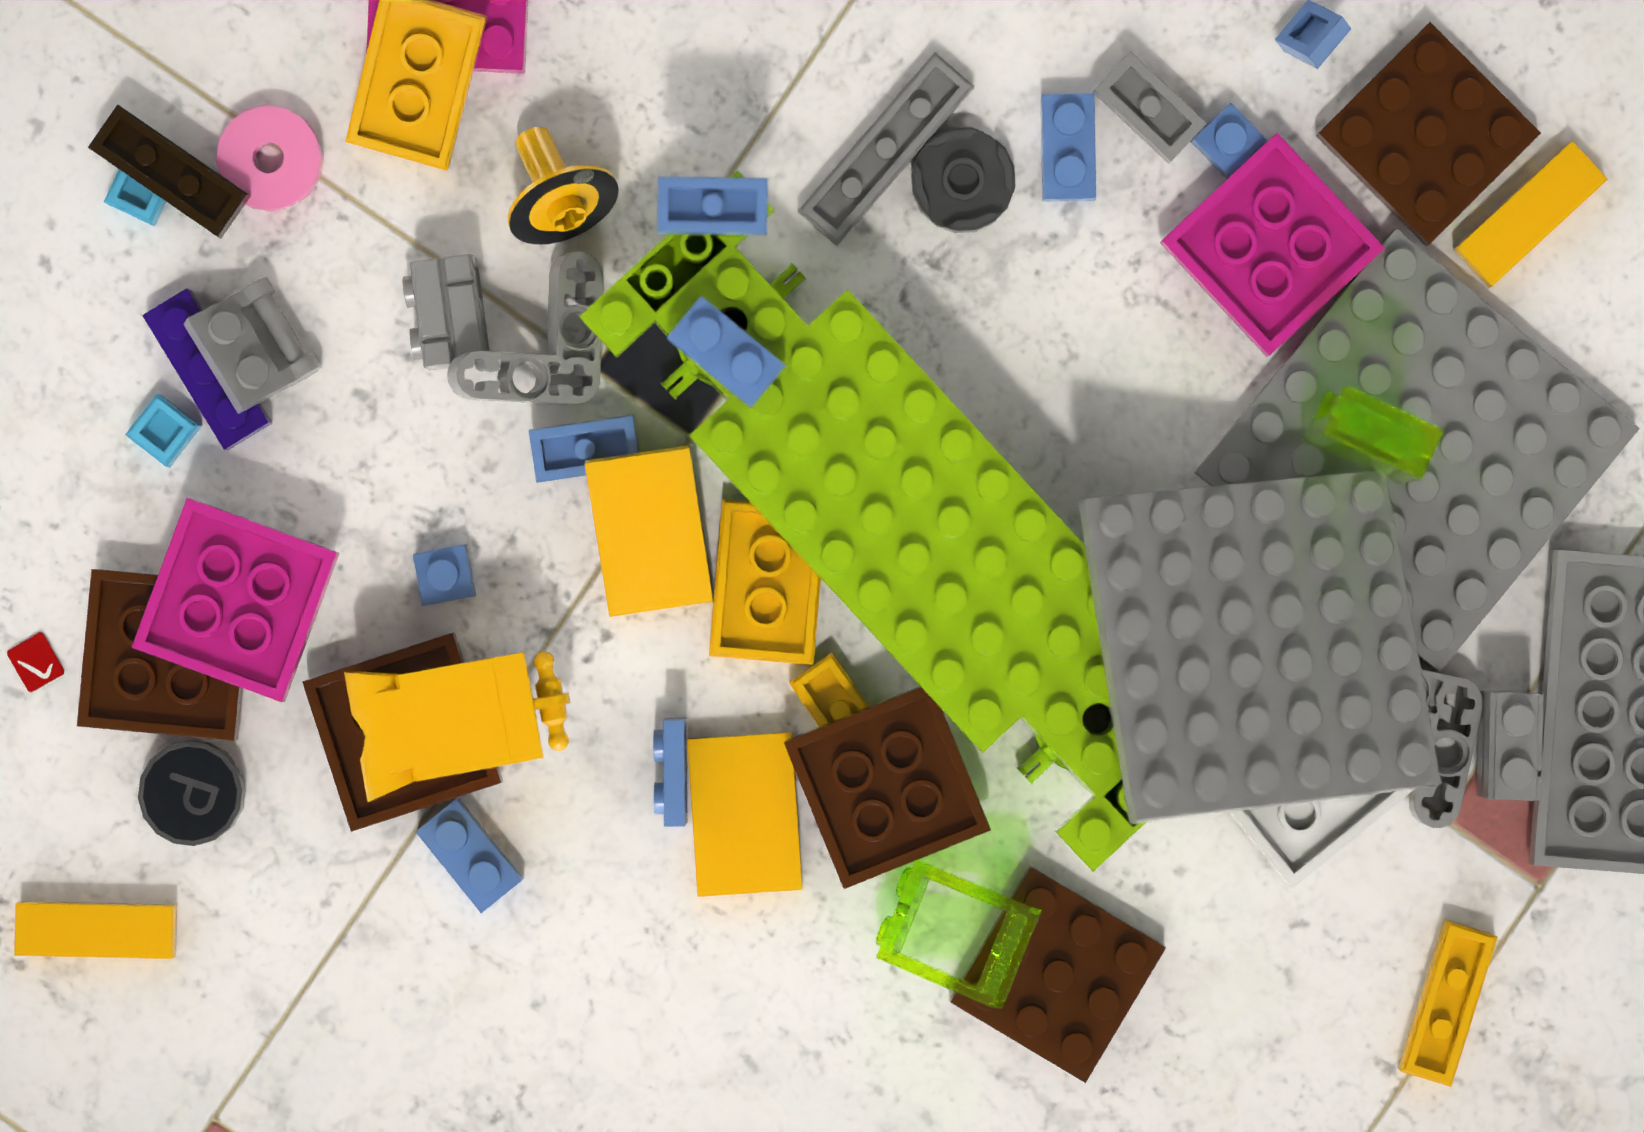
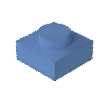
(1313, 34)
(1228, 141)
(444, 575)

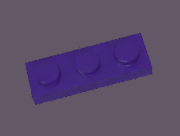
(167, 326)

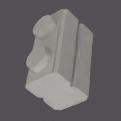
(447, 309)
(1510, 746)

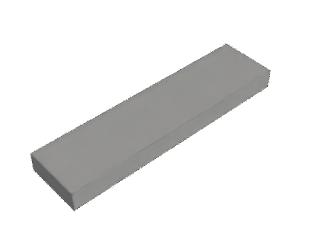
(886, 149)

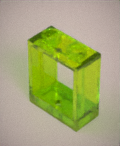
(1004, 955)

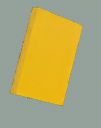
(416, 80)
(649, 530)
(762, 592)
(744, 814)

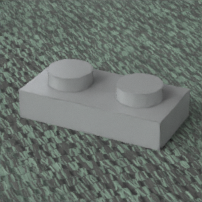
(1149, 107)

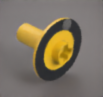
(560, 199)

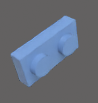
(1068, 147)
(712, 206)
(726, 352)
(562, 449)
(671, 748)
(469, 855)

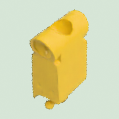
(454, 719)

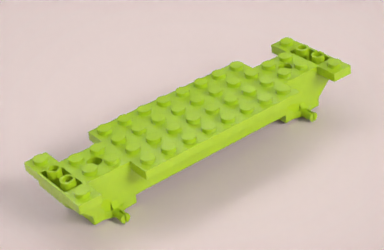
(899, 514)

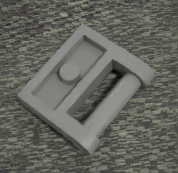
(237, 352)

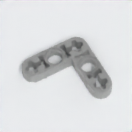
(562, 354)
(1436, 688)

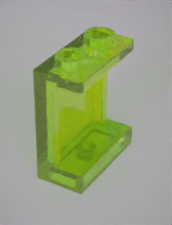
(1373, 435)

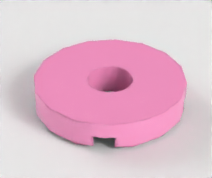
(265, 127)

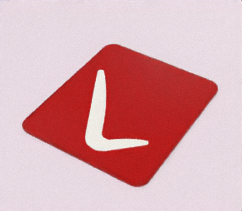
(35, 662)

